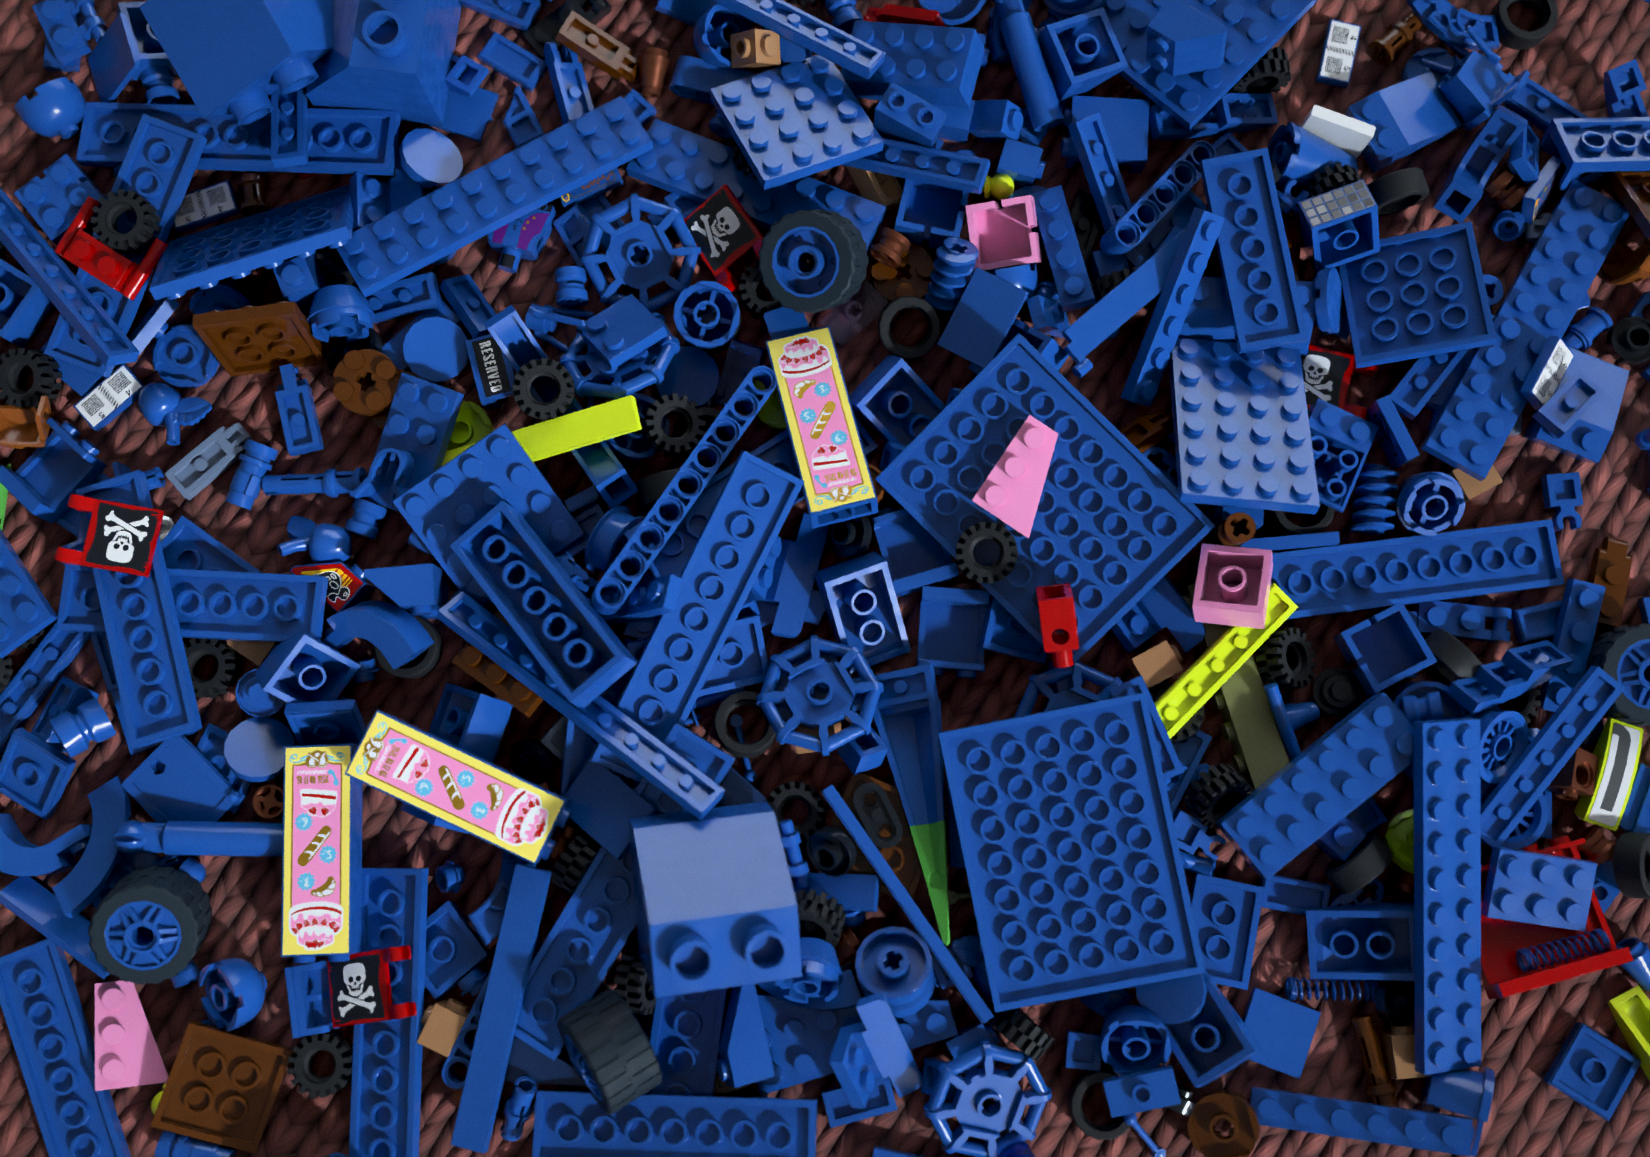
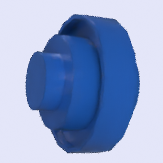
(254, 699)

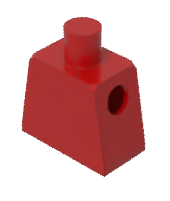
(1058, 612)

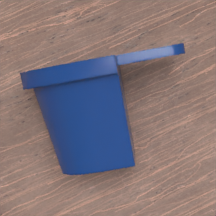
(1478, 87)
(1464, 1094)

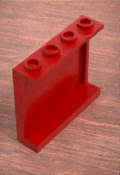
(1503, 938)

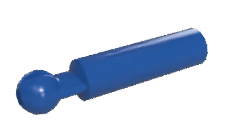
(1029, 65)
(201, 838)

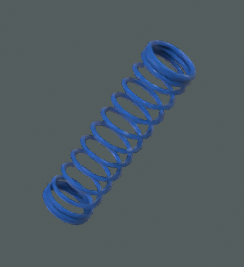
(1594, 933)
(1291, 989)

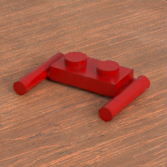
(104, 261)

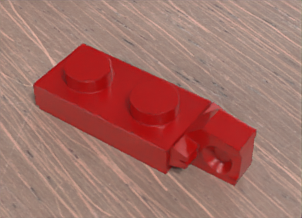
(904, 15)

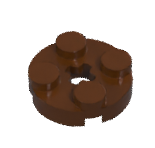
(919, 266)
(356, 366)
(1233, 1109)

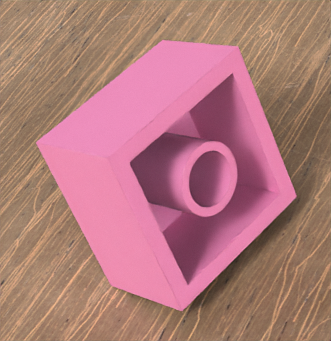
(1233, 586)

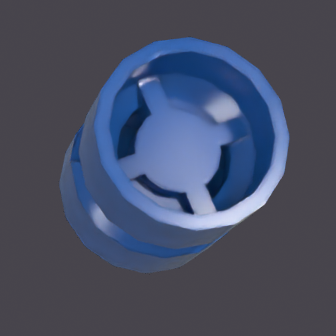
(86, 725)

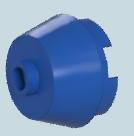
(340, 313)
(1430, 502)
(819, 973)

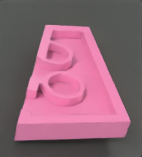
(1019, 477)
(123, 1040)

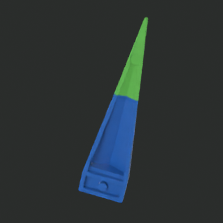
(909, 726)

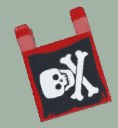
(723, 234)
(1328, 377)
(117, 537)
(363, 988)

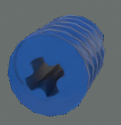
(951, 273)
(1373, 500)

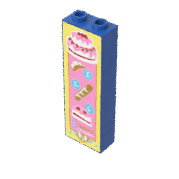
(822, 427)
(459, 787)
(321, 854)

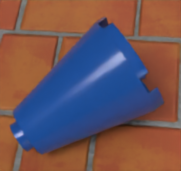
(1303, 153)

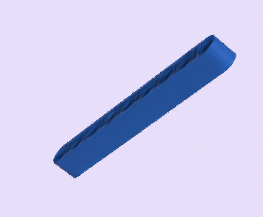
(677, 501)

